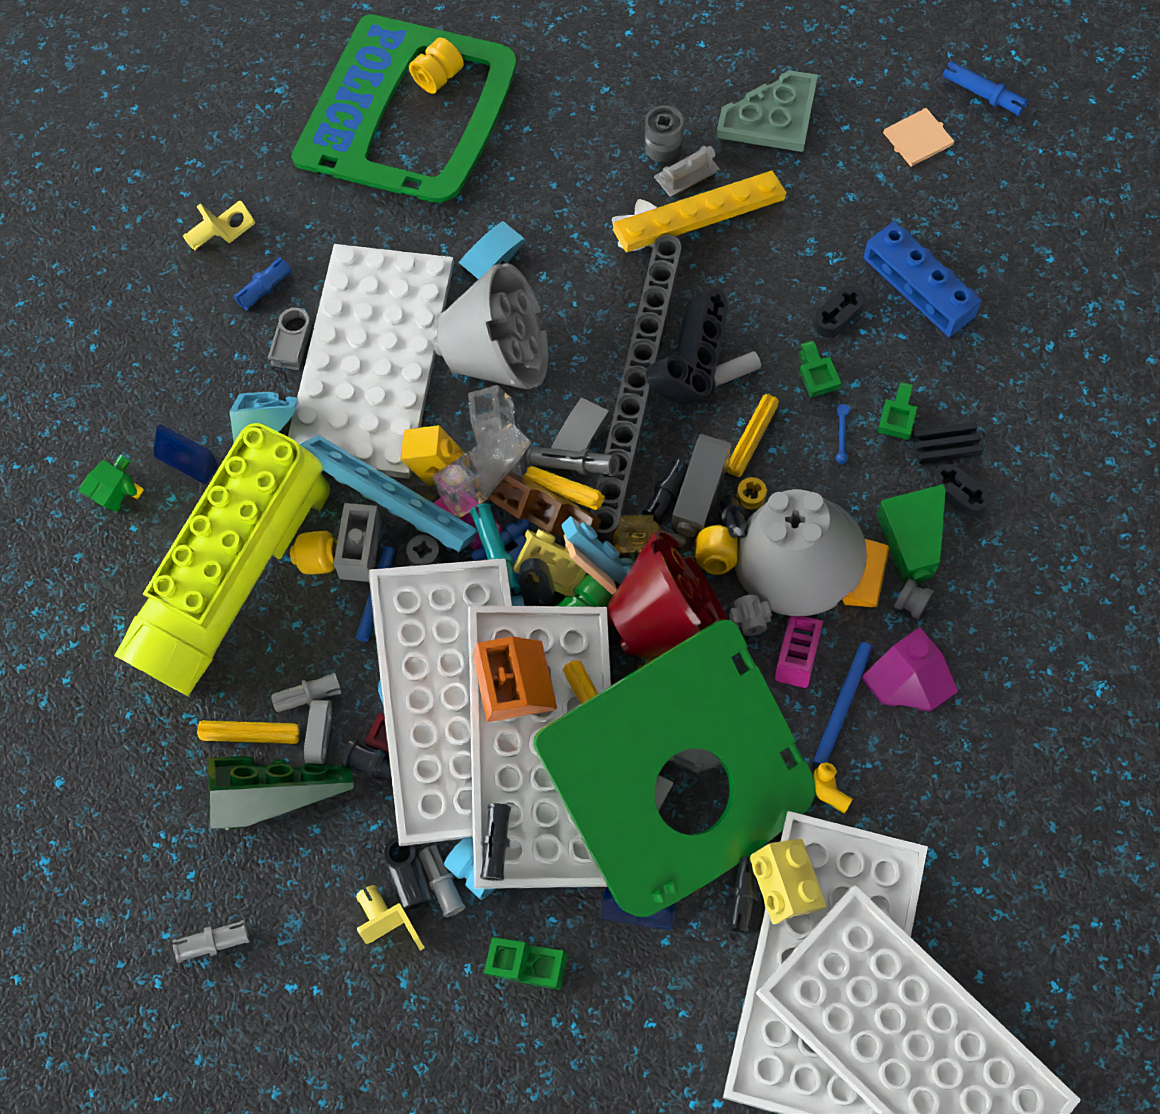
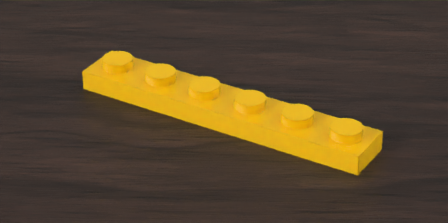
(699, 210)

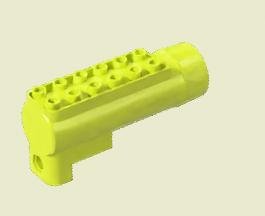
(220, 554)

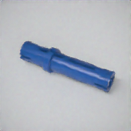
(995, 93)

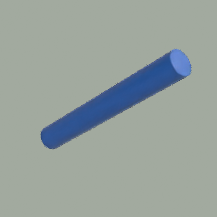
(367, 620)

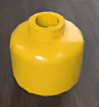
(716, 550)
(314, 552)

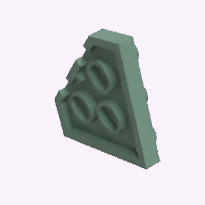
(772, 113)

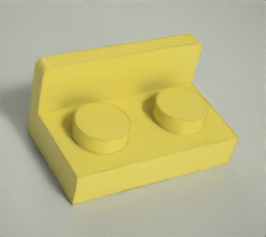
(563, 569)

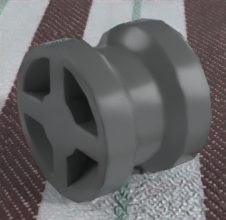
(430, 554)
(913, 598)

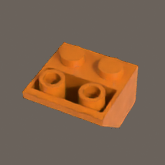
(513, 678)

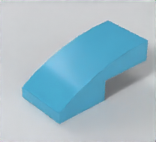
(492, 249)

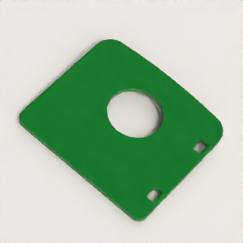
(617, 742)

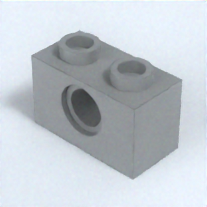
(357, 541)

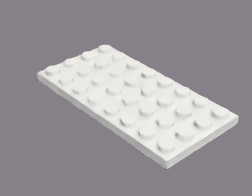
(372, 352)
(426, 688)
(505, 766)
(903, 1024)
(769, 1060)

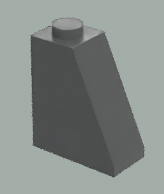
(701, 485)

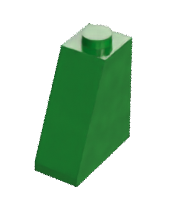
(914, 531)

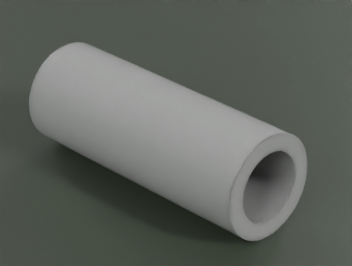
(736, 368)

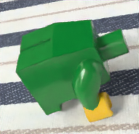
(110, 483)

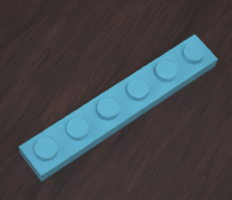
(391, 494)

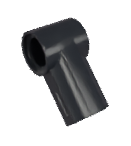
(408, 877)

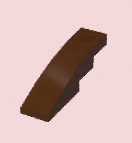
(538, 504)

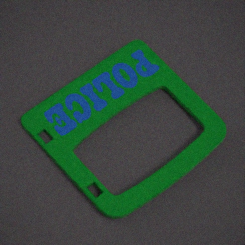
(361, 91)

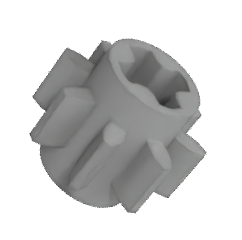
(751, 614)

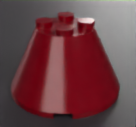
(662, 600)

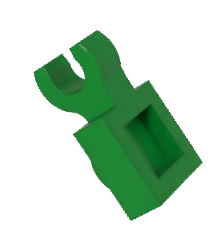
(817, 373)
(897, 415)

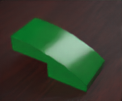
(526, 963)

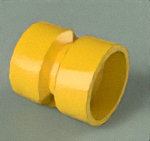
(438, 64)

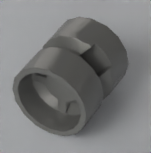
(663, 133)

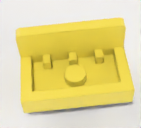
(787, 880)

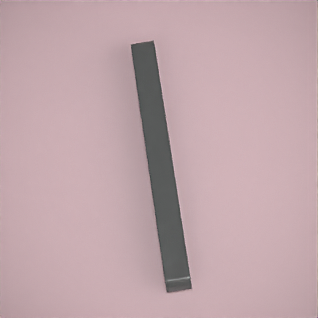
(633, 398)

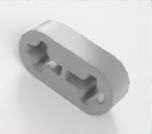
(318, 731)

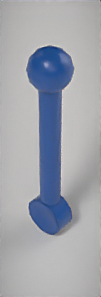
(842, 412)

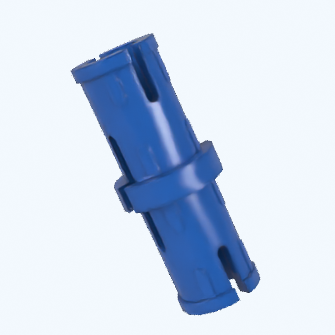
(262, 283)

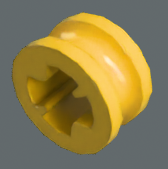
(755, 484)

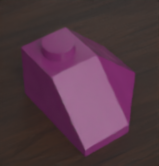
(911, 674)

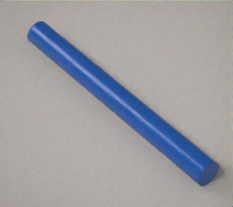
(843, 704)

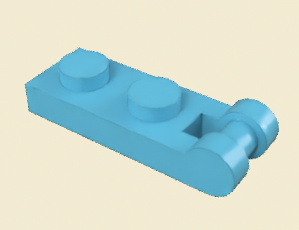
(602, 554)

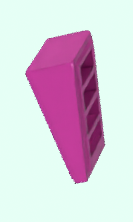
(792, 669)

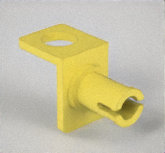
(218, 225)
(381, 918)

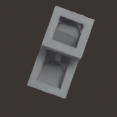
(581, 426)

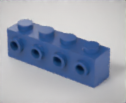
(922, 278)

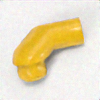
(827, 790)

